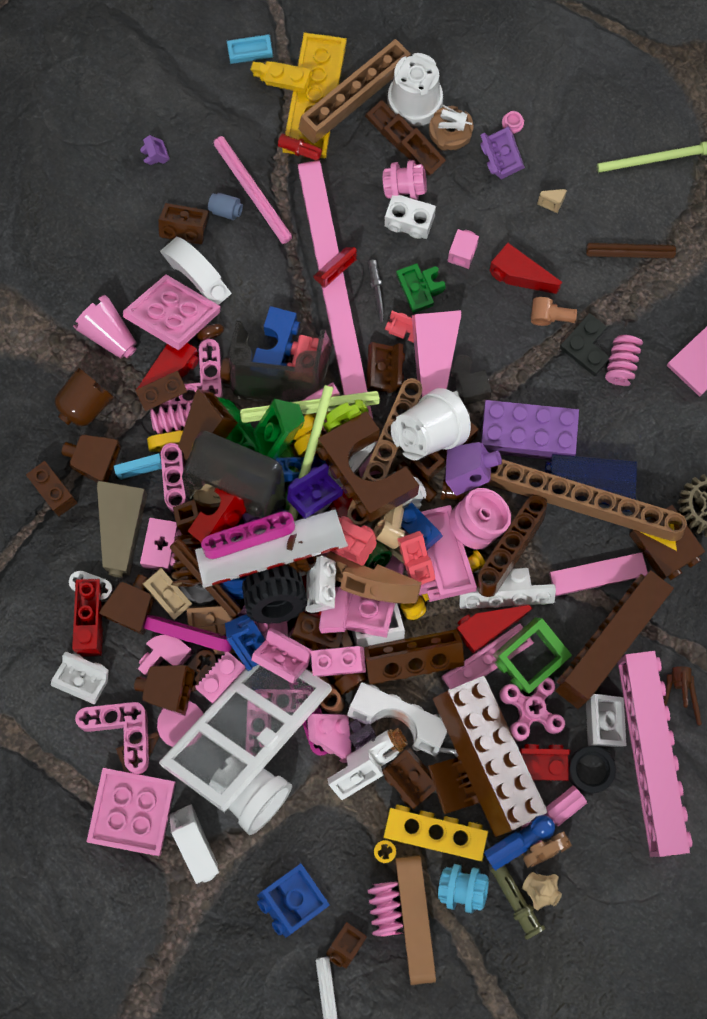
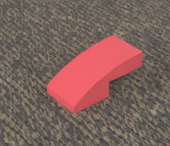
(415, 557)

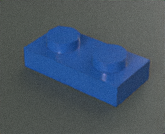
(415, 521)

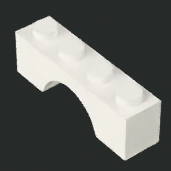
(374, 704)

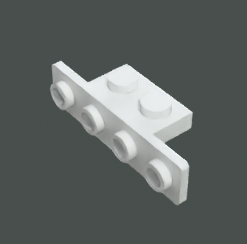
(513, 592)

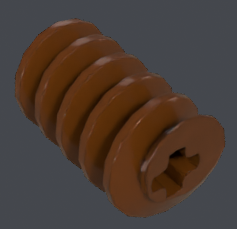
(182, 574)

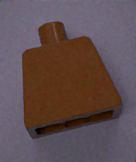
(93, 456)
(129, 605)
(167, 687)

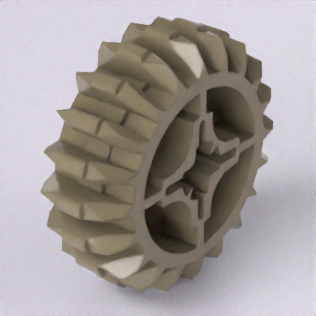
(691, 491)

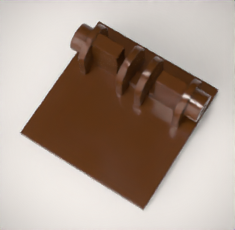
(452, 785)

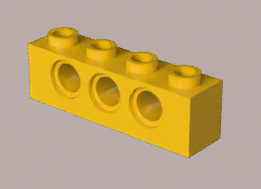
(472, 849)

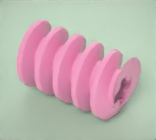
(622, 360)
(169, 419)
(385, 909)

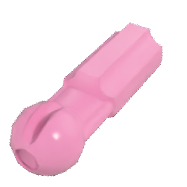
(563, 807)

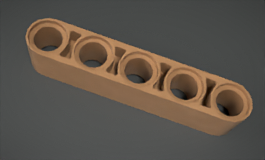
(415, 920)

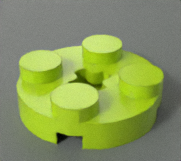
(344, 414)

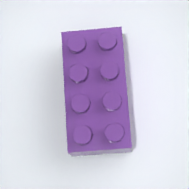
(529, 429)

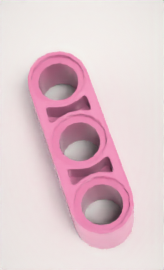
(170, 468)

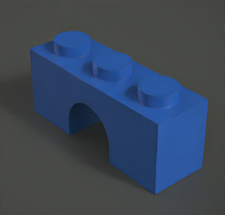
(282, 326)

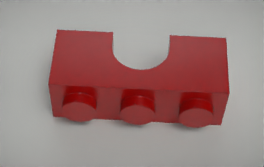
(226, 517)

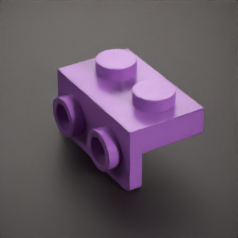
(502, 153)

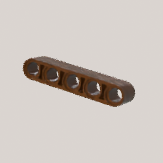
(511, 555)

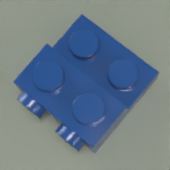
(292, 901)

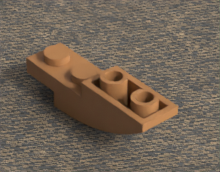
(375, 583)

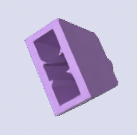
(469, 466)

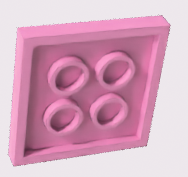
(171, 312)
(131, 812)

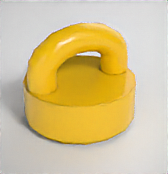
(414, 610)

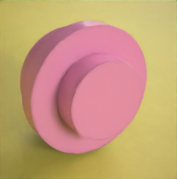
(513, 121)

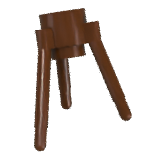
(683, 679)

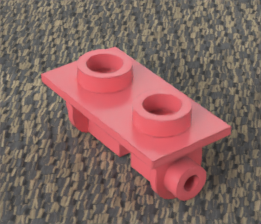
(399, 325)

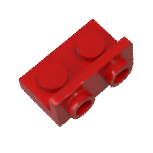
(546, 763)

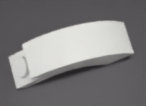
(196, 268)

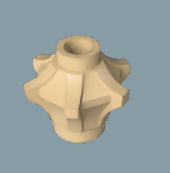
(542, 890)

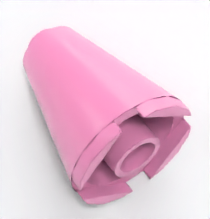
(106, 328)

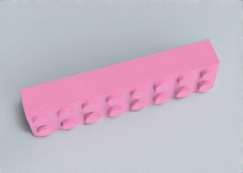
(653, 755)

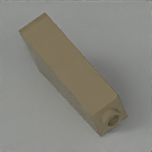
(120, 523)

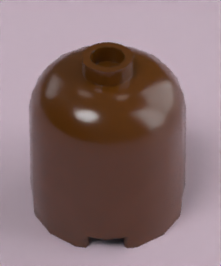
(81, 400)

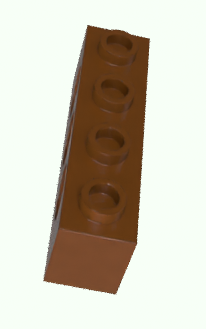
(431, 654)

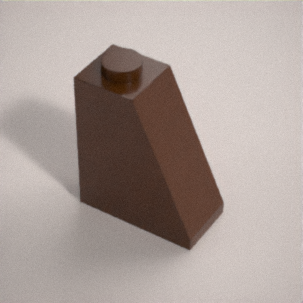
(205, 415)

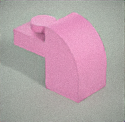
(167, 649)

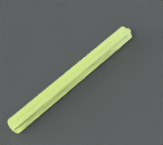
(311, 406)

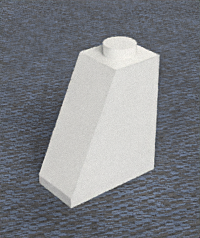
(193, 844)

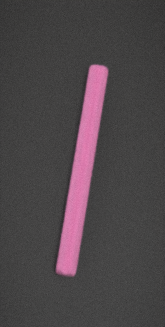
(252, 190)

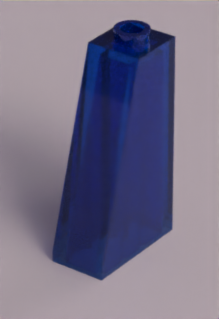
(601, 473)

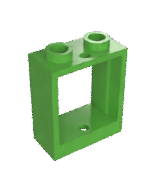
(549, 638)

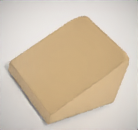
(552, 199)

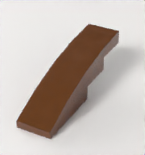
(404, 137)

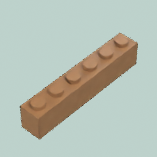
(352, 92)

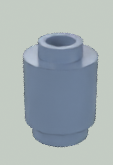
(225, 206)

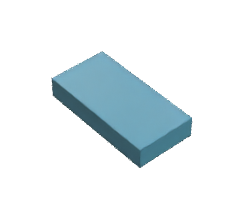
(249, 49)
(138, 466)

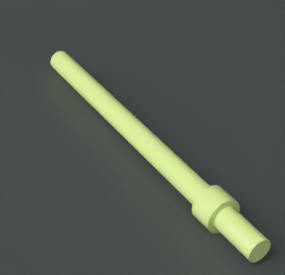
(654, 157)
(313, 440)

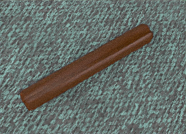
(630, 250)
(217, 591)

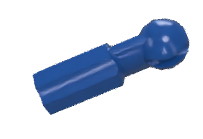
(518, 842)

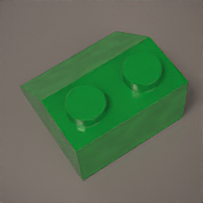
(278, 428)

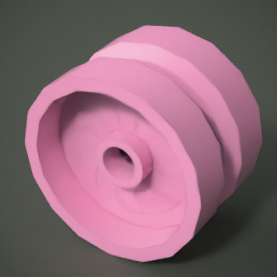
(480, 518)

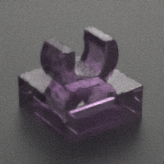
(361, 734)

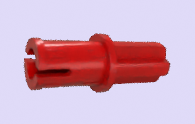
(299, 147)

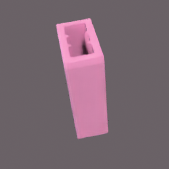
(434, 347)

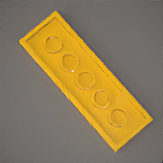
(325, 59)

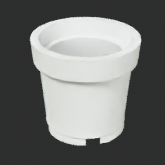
(406, 98)
(432, 425)
(260, 801)

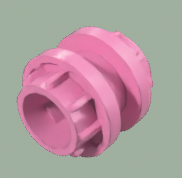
(405, 180)

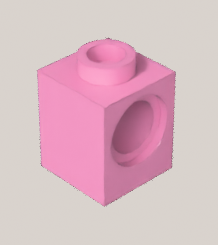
(463, 248)

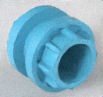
(463, 888)

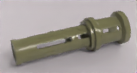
(523, 911)

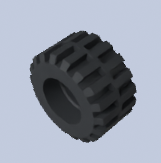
(274, 595)

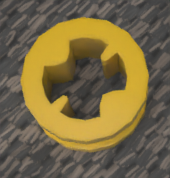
(391, 855)

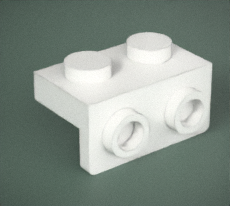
(321, 585)
(80, 677)

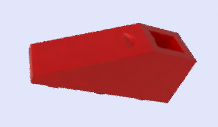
(87, 620)

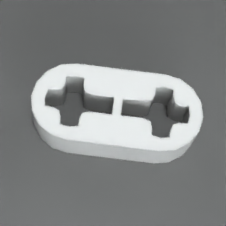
(79, 574)

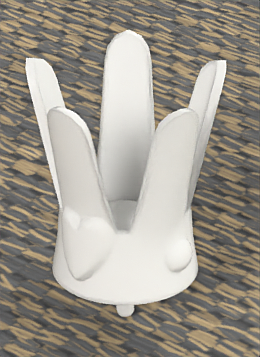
(457, 119)

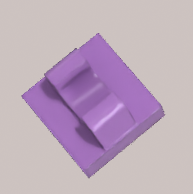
(155, 149)

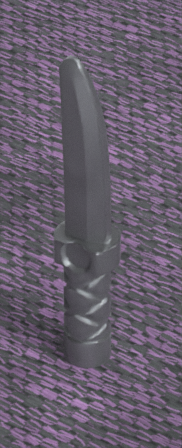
(375, 284)

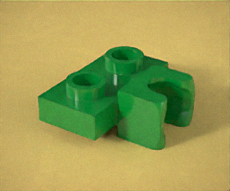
(419, 286)

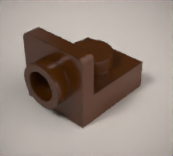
(346, 946)

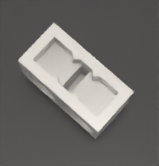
(412, 211)

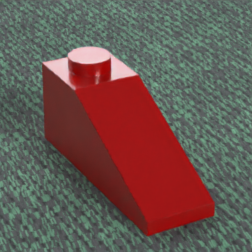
(519, 270)
(171, 361)
(486, 626)

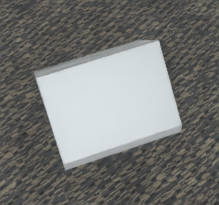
(606, 721)

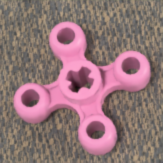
(527, 717)

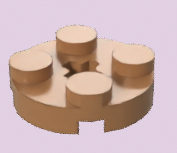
(449, 140)
(543, 851)

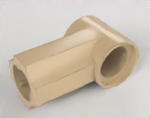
(389, 527)

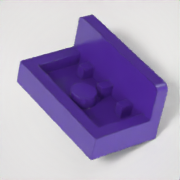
(313, 491)

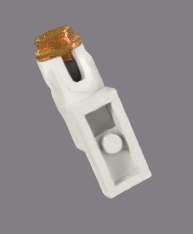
(366, 763)

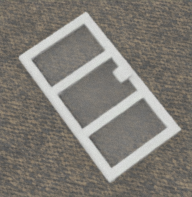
(243, 732)

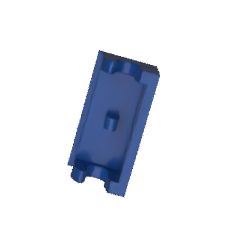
(244, 638)

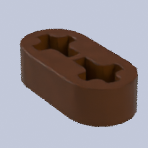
(196, 663)

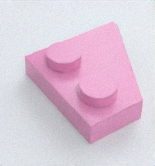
(331, 733)

